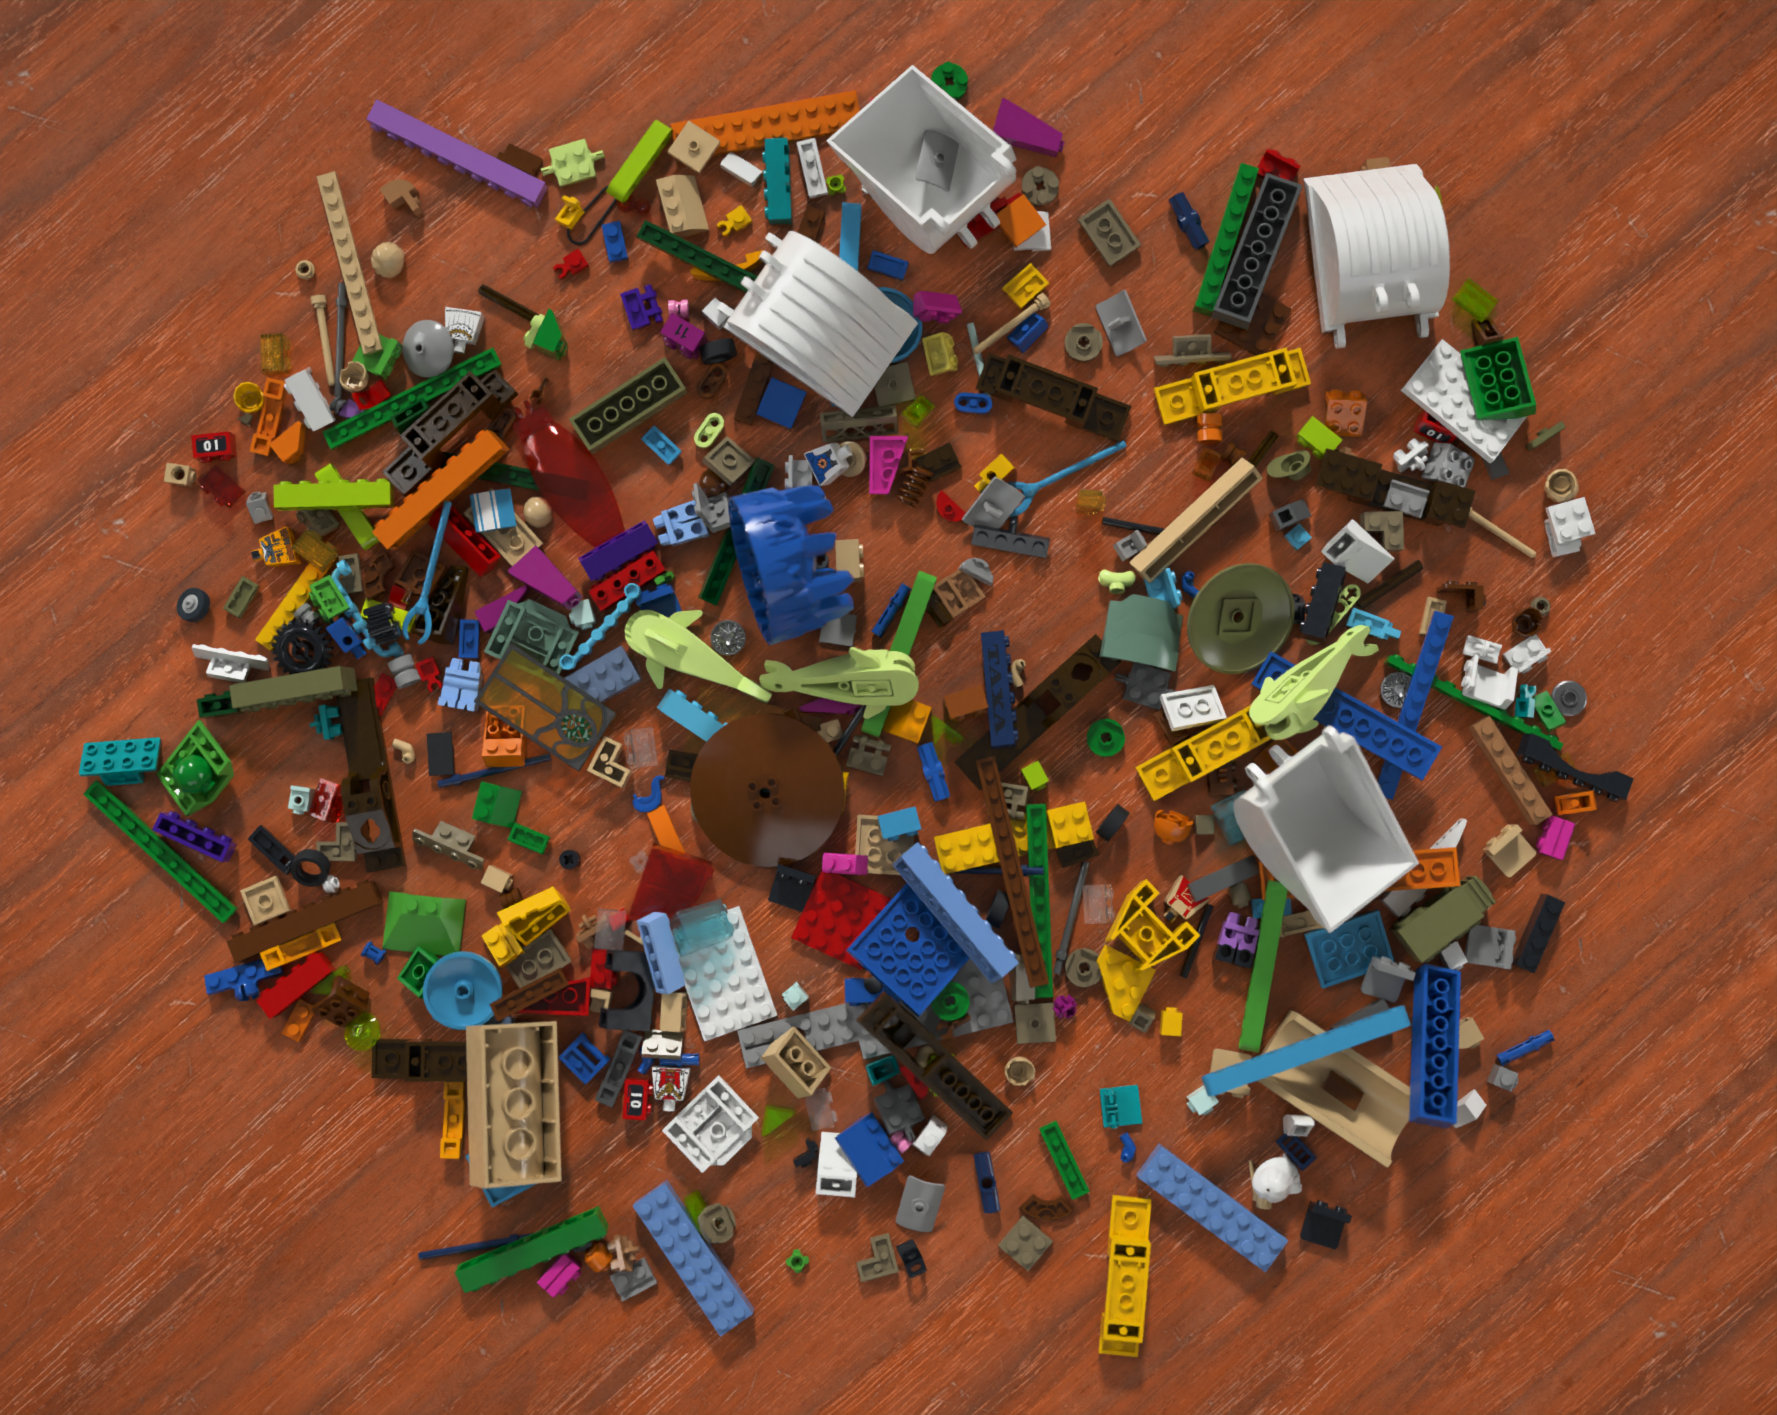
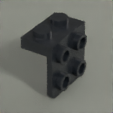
(1324, 1224)

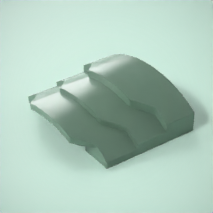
(534, 630)
(1142, 632)

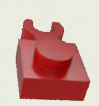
(574, 262)
(428, 672)

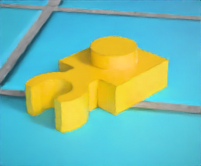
(737, 219)

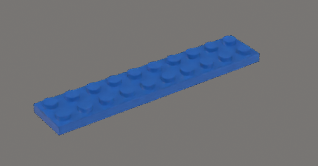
(1368, 726)

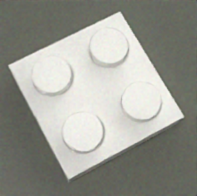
(1570, 520)

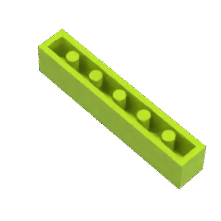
(333, 495)

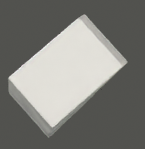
(1469, 1108)

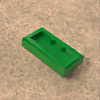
(1548, 712)
(529, 838)

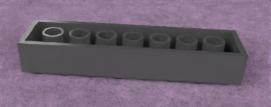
(1256, 251)

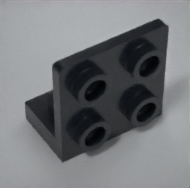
(791, 887)

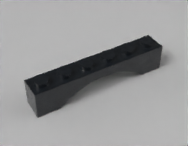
(1540, 752)

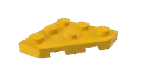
(1121, 982)

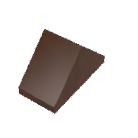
(1486, 331)

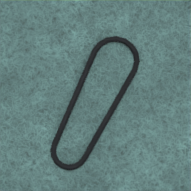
(599, 222)

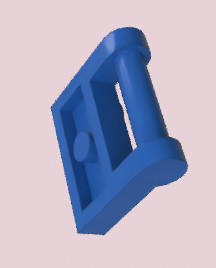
(580, 1063)

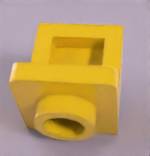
(570, 212)

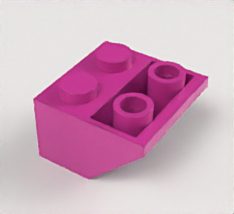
(935, 306)

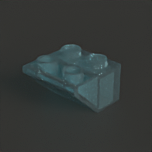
(1226, 819)

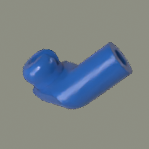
(1188, 584)
(646, 1064)
(1128, 1149)

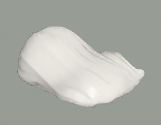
(1279, 1176)

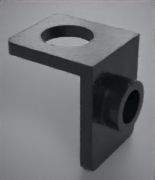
(911, 1256)

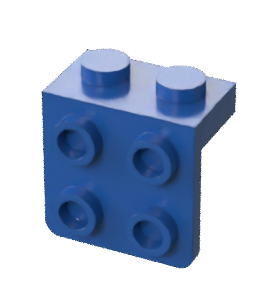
(661, 600)

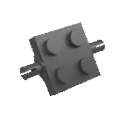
(1145, 685)
(899, 1109)

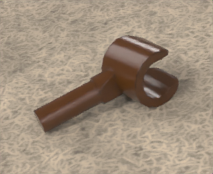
(538, 392)

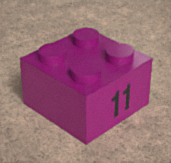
(683, 336)

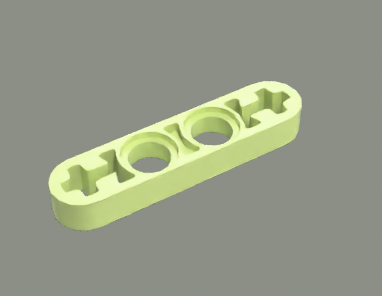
(1338, 616)

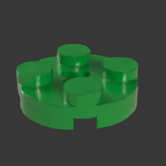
(955, 72)
(1108, 748)
(953, 1011)

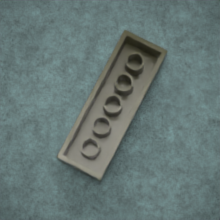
(628, 405)
(293, 688)

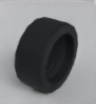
(718, 351)
(1112, 822)
(315, 857)
(998, 909)

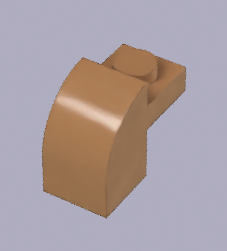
(402, 191)

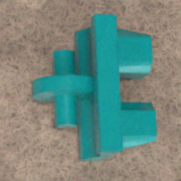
(329, 730)

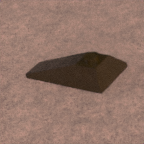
(445, 607)

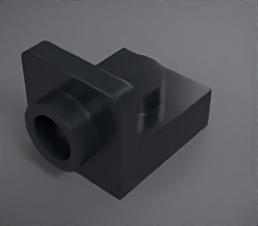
(1299, 604)

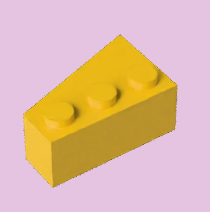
(534, 915)

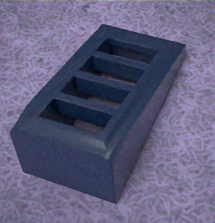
(1303, 1166)

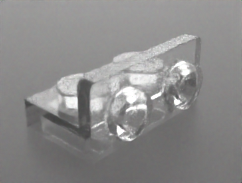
(640, 748)
(1098, 904)
(820, 1110)

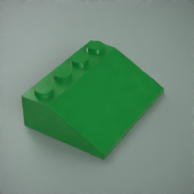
(1499, 380)

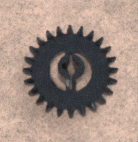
(312, 643)

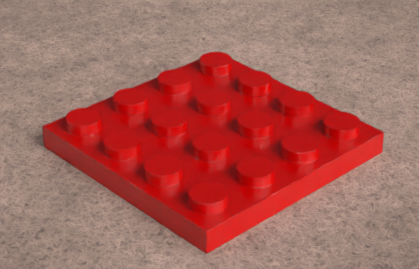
(837, 915)

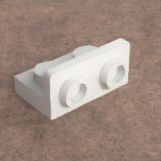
(799, 473)
(1526, 654)

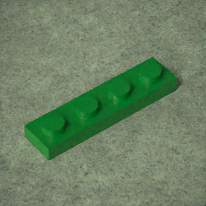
(1064, 1159)

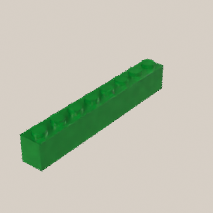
(1225, 239)
(532, 1249)

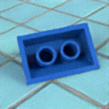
(869, 1149)

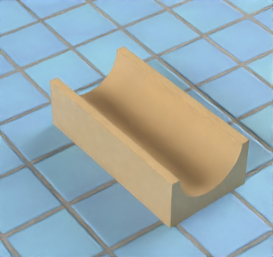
(513, 1104)
(1380, 1112)

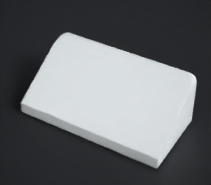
(741, 169)

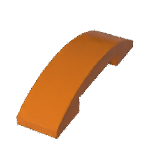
(270, 416)
(664, 828)

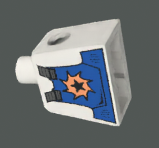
(828, 462)

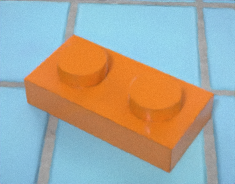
(299, 1020)

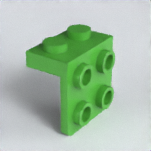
(380, 362)

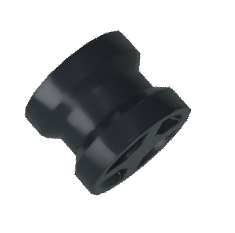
(572, 861)

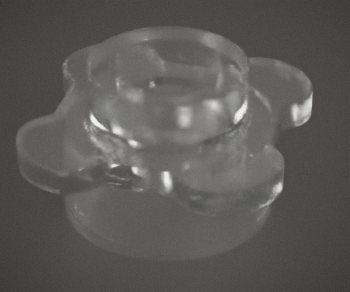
(635, 861)

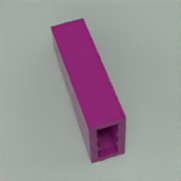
(1026, 131)
(544, 577)

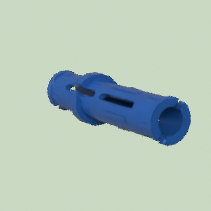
(891, 610)
(1522, 1049)

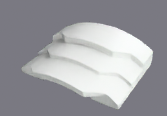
(712, 1125)

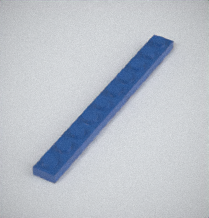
(1418, 691)

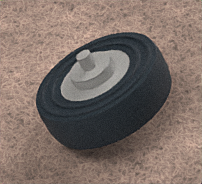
(193, 605)

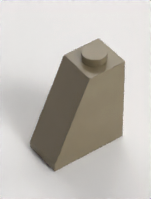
(1019, 983)

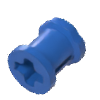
(373, 953)

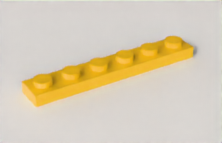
(294, 599)

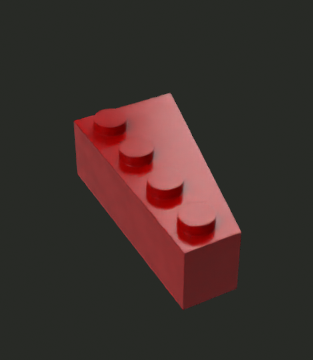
(568, 1001)

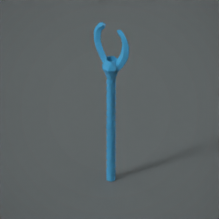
(1030, 489)
(422, 606)

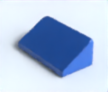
(1028, 332)

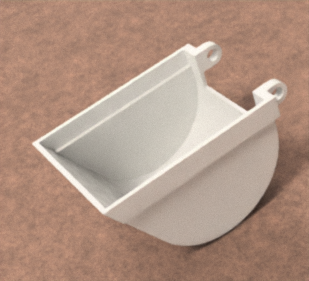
(884, 153)
(1377, 247)
(819, 321)
(1324, 827)

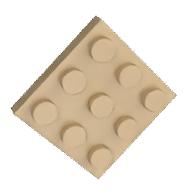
(879, 851)

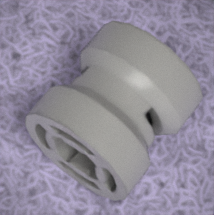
(305, 612)

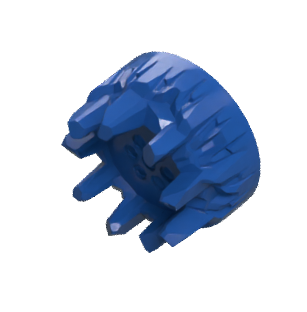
(780, 561)

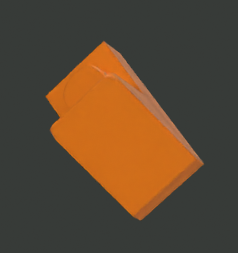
(1575, 802)

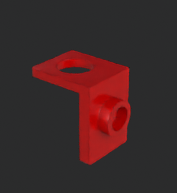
(373, 396)

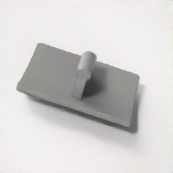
(937, 160)
(1121, 323)
(994, 505)
(919, 1204)

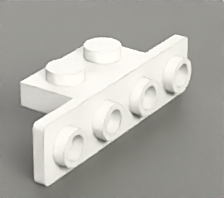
(229, 664)

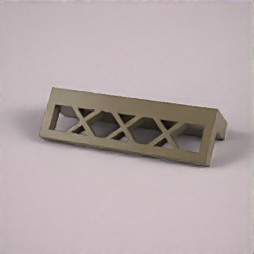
(864, 417)

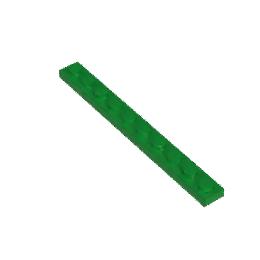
(429, 390)
(1498, 714)
(160, 851)
(1040, 888)

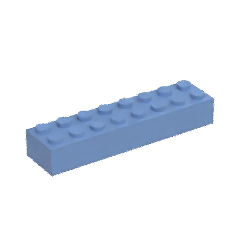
(955, 913)
(1212, 1207)
(693, 1258)

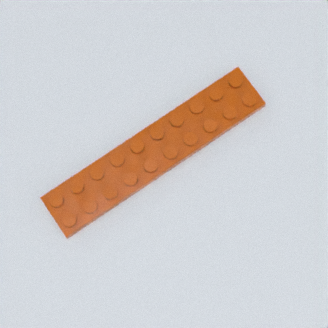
(788, 120)
(1435, 870)

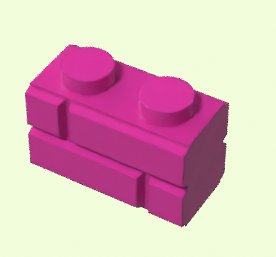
(1555, 837)
(845, 863)
(559, 1274)

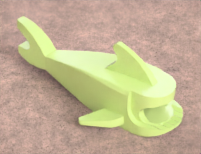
(671, 645)
(858, 678)
(1302, 691)

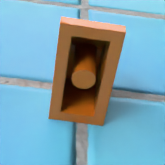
(290, 443)

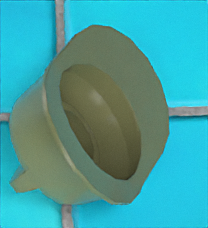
(1291, 465)

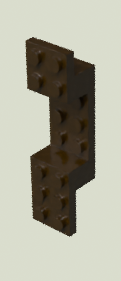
(1055, 394)
(442, 423)
(1369, 484)
(420, 1060)

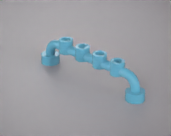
(632, 592)
(360, 624)

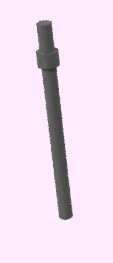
(341, 304)
(1062, 954)

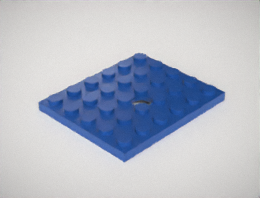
(906, 968)

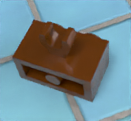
(1221, 780)

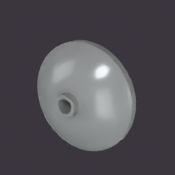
(436, 348)

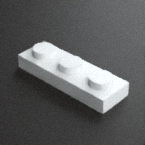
(812, 168)

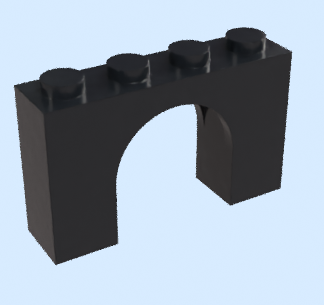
(638, 1014)

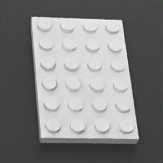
(1444, 393)
(727, 983)

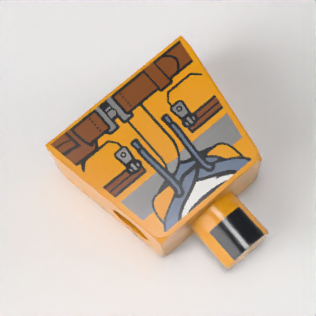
(277, 549)

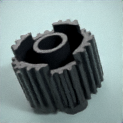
(382, 623)

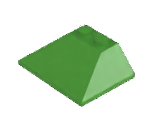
(199, 743)
(424, 922)

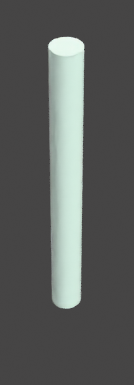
(974, 342)

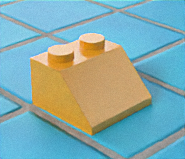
(907, 720)

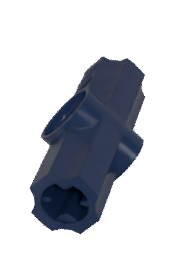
(1188, 221)
(988, 1194)

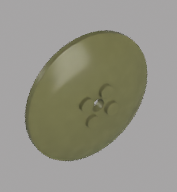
(1263, 624)

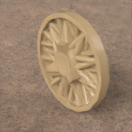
(856, 461)

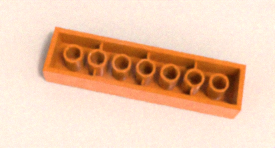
(444, 486)

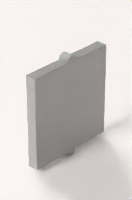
(839, 631)

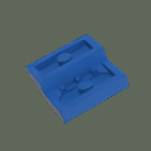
(781, 402)

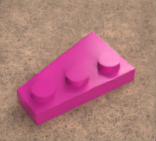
(884, 461)

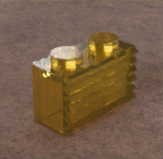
(274, 354)
(1090, 502)
(315, 551)

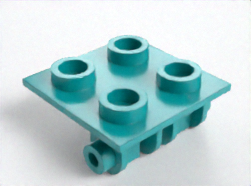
(1120, 1106)

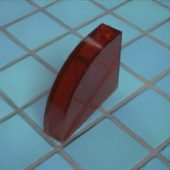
(669, 882)

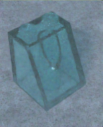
(701, 927)

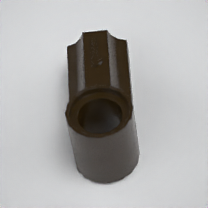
(937, 610)

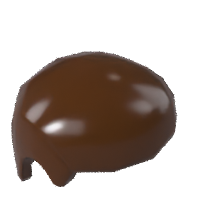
(712, 483)
(1526, 622)

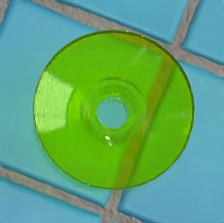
(367, 1036)

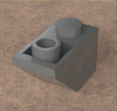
(1289, 515)

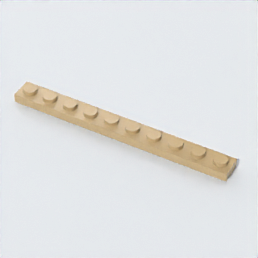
(350, 263)

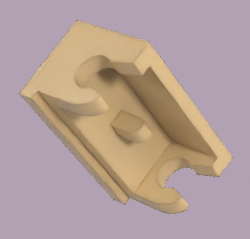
(674, 1011)

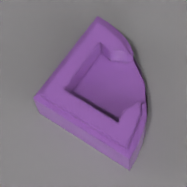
(350, 409)

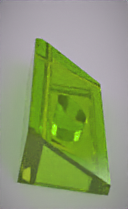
(695, 1205)

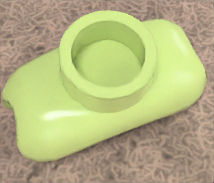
(1116, 581)

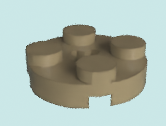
(1044, 176)
(1080, 353)
(1072, 968)
(707, 1223)

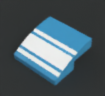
(492, 510)

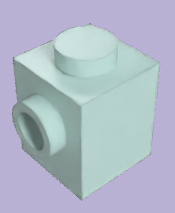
(583, 615)
(1200, 1102)

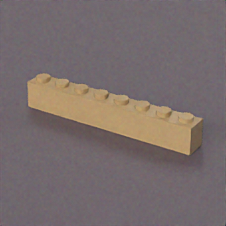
(1196, 520)

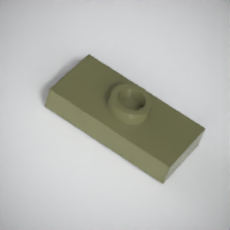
(1544, 435)
(241, 597)

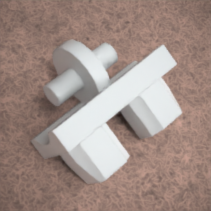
(1413, 459)
(1485, 649)

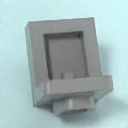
(259, 507)
(1130, 545)

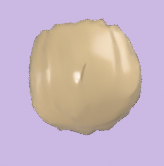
(387, 259)
(1561, 486)

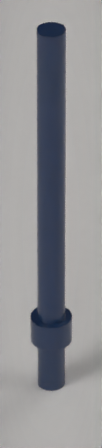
(458, 779)
(997, 870)
(469, 1247)

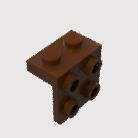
(1474, 594)
(343, 1004)

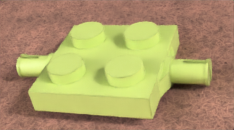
(572, 162)

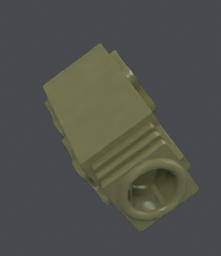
(1442, 918)

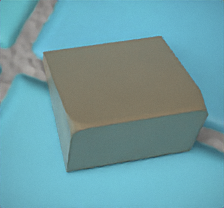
(1204, 824)
(1142, 1018)

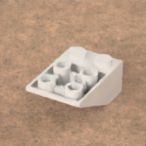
(1357, 552)
(835, 1172)

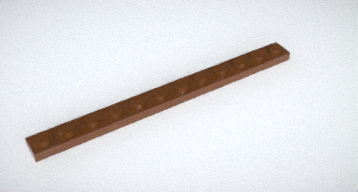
(761, 365)
(1012, 872)

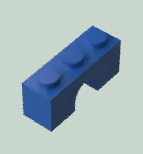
(857, 993)

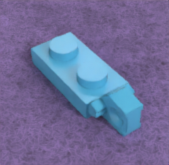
(1379, 626)

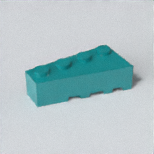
(778, 181)

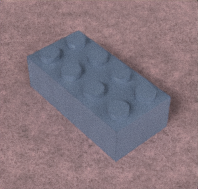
(607, 675)

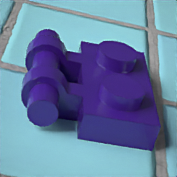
(635, 308)

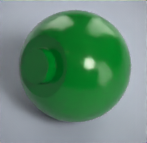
(193, 774)

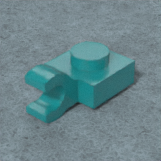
(1525, 704)

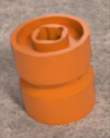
(1209, 428)

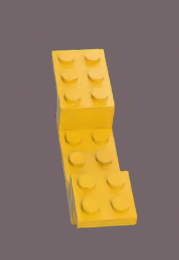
(1232, 382)
(1201, 754)
(977, 844)
(1127, 1276)

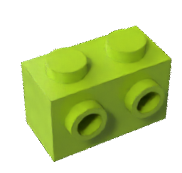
(1317, 437)

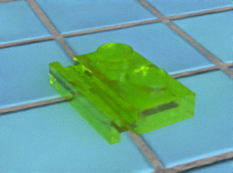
(1475, 300)

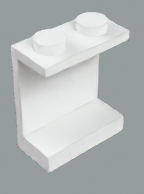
(1489, 685)

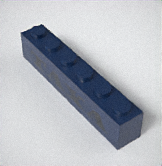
(998, 689)

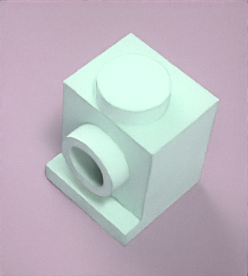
(306, 795)
(795, 996)

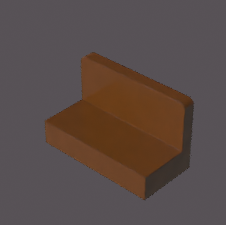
(521, 159)

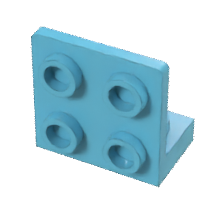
(1164, 588)

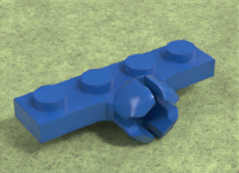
(242, 979)

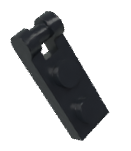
(272, 848)

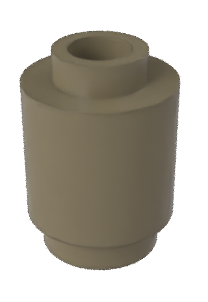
(1239, 894)

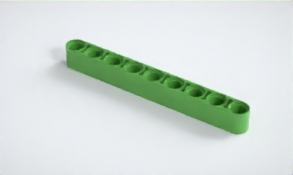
(905, 636)
(1263, 966)

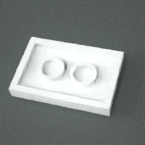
(1192, 708)

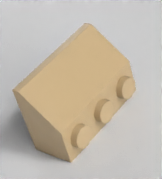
(682, 205)
(796, 1063)

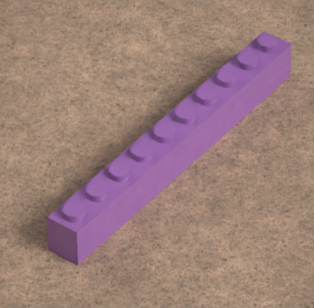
(456, 153)

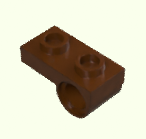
(1173, 737)

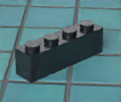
(1323, 603)
(1537, 933)

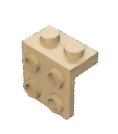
(1509, 850)
(1225, 1058)

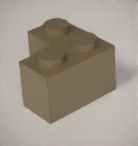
(1388, 526)

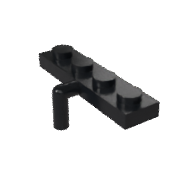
(1010, 540)

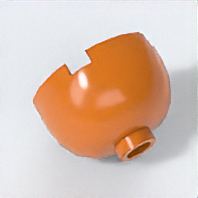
(1172, 826)

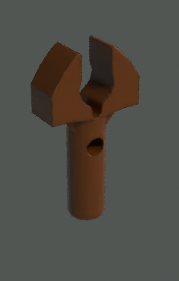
(953, 1025)

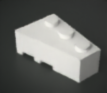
(309, 399)

